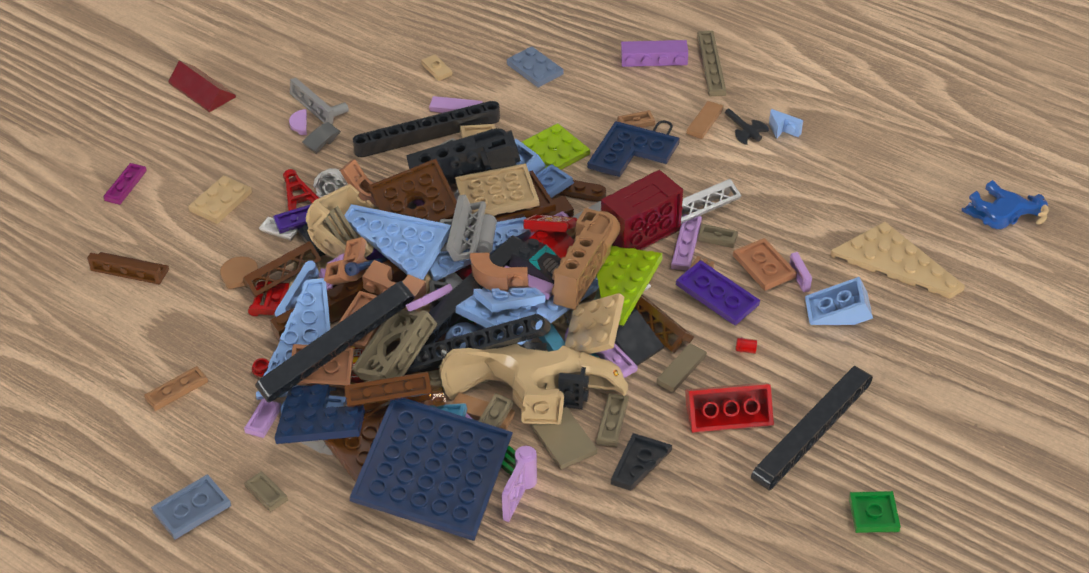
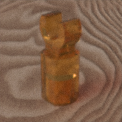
(438, 397)

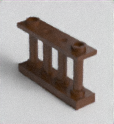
(377, 392)

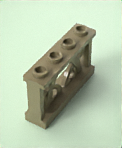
(397, 362)

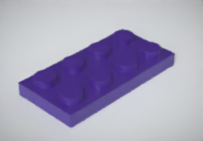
(717, 292)

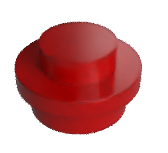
(260, 367)

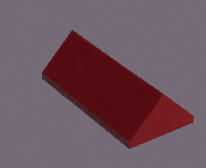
(199, 87)

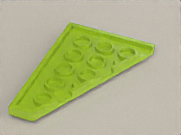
(627, 273)

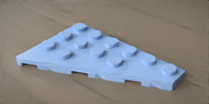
(402, 239)
(305, 324)

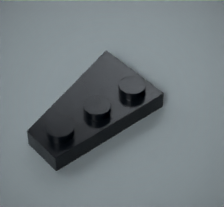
(638, 459)

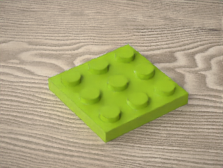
(557, 147)

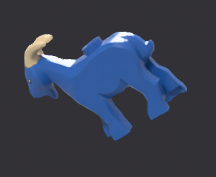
(1006, 208)

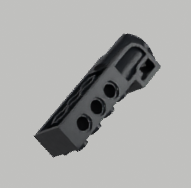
(471, 154)

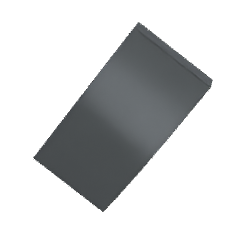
(320, 136)

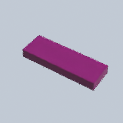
(125, 183)

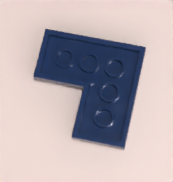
(626, 141)
(308, 419)

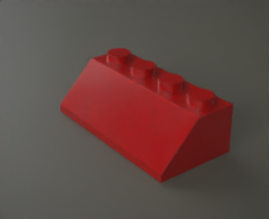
(729, 407)

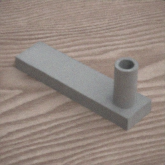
(314, 103)

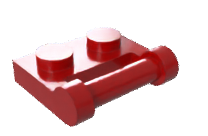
(272, 299)

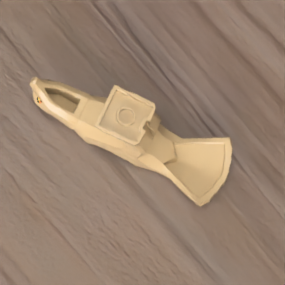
(530, 374)

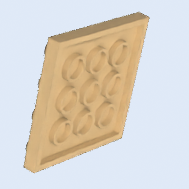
(501, 189)

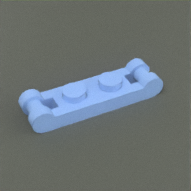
(308, 272)

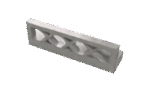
(706, 196)
(460, 228)

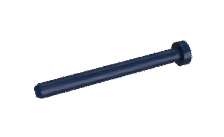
(353, 268)

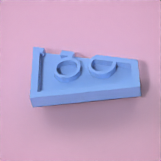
(516, 298)

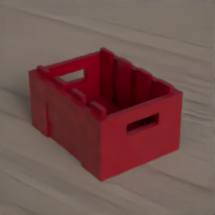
(646, 210)

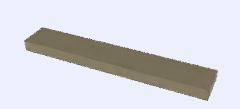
(711, 63)

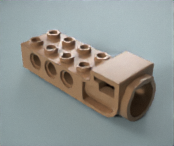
(584, 259)

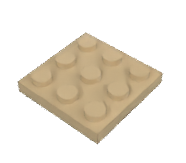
(595, 325)

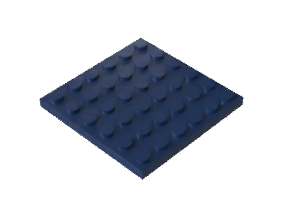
(432, 467)

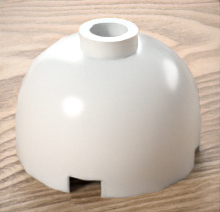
(329, 181)

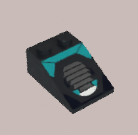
(537, 258)

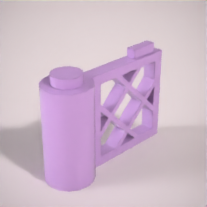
(522, 478)

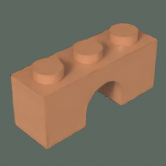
(379, 278)

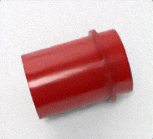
(746, 345)

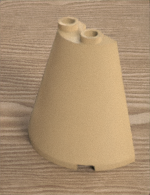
(319, 211)

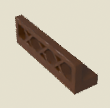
(279, 265)
(127, 267)
(667, 321)

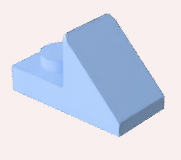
(781, 122)

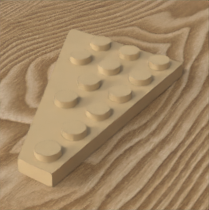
(893, 254)

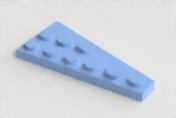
(445, 265)

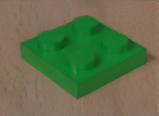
(874, 512)

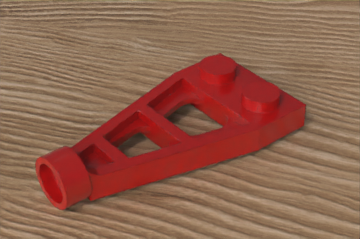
(294, 184)

